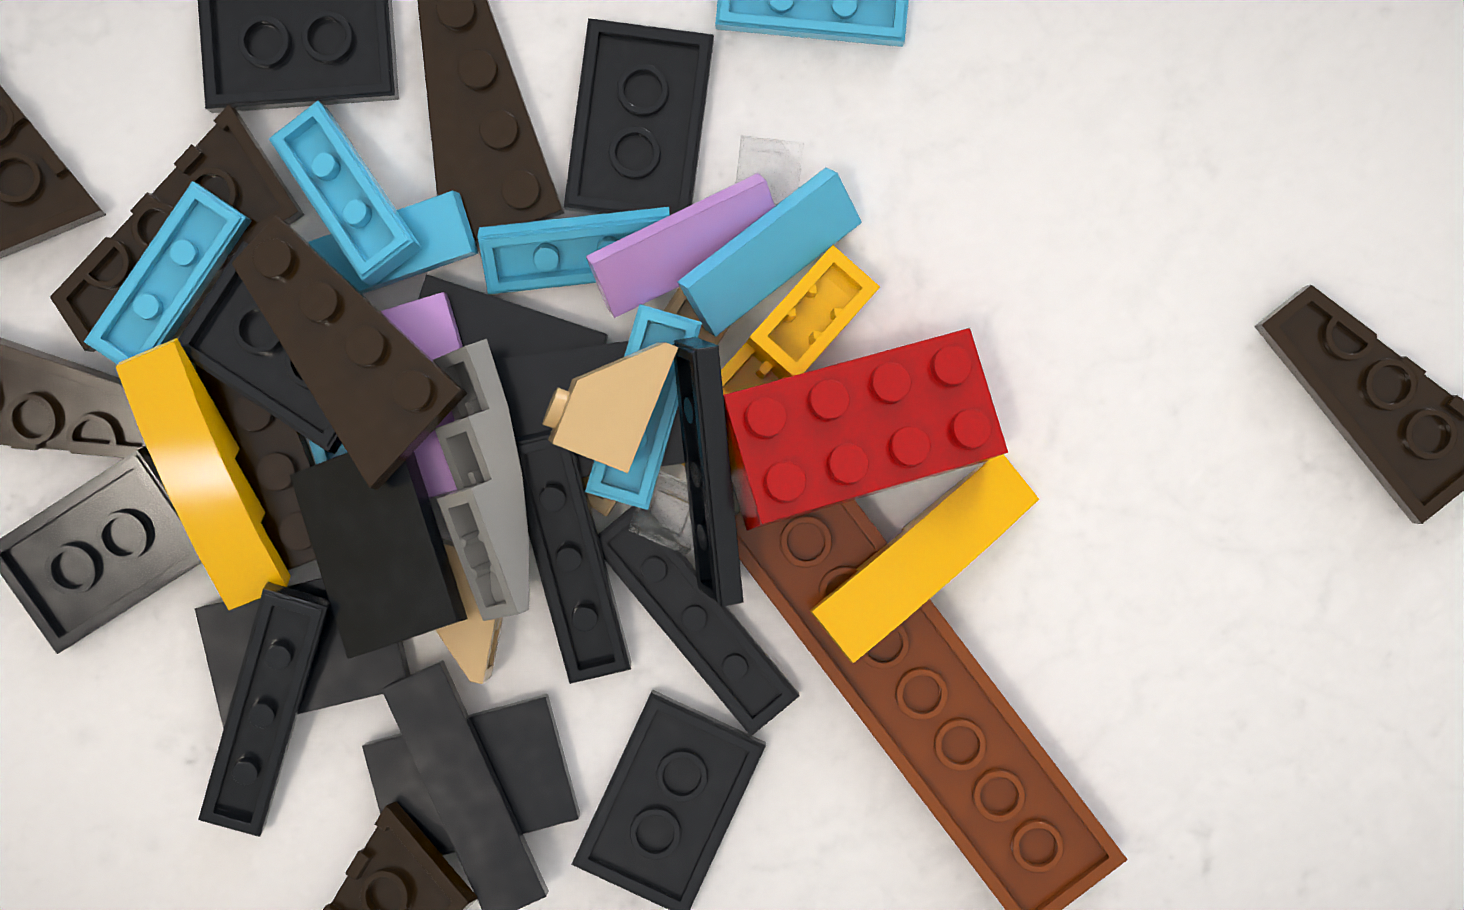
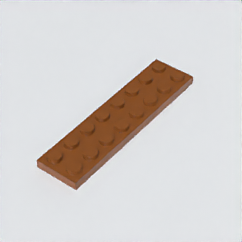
(938, 720)

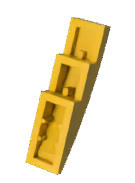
(801, 324)
(200, 472)
(924, 557)

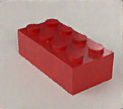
(860, 428)

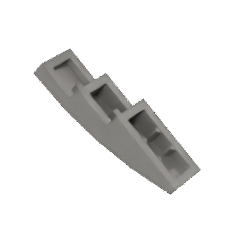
(489, 506)

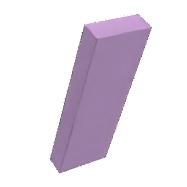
(667, 250)

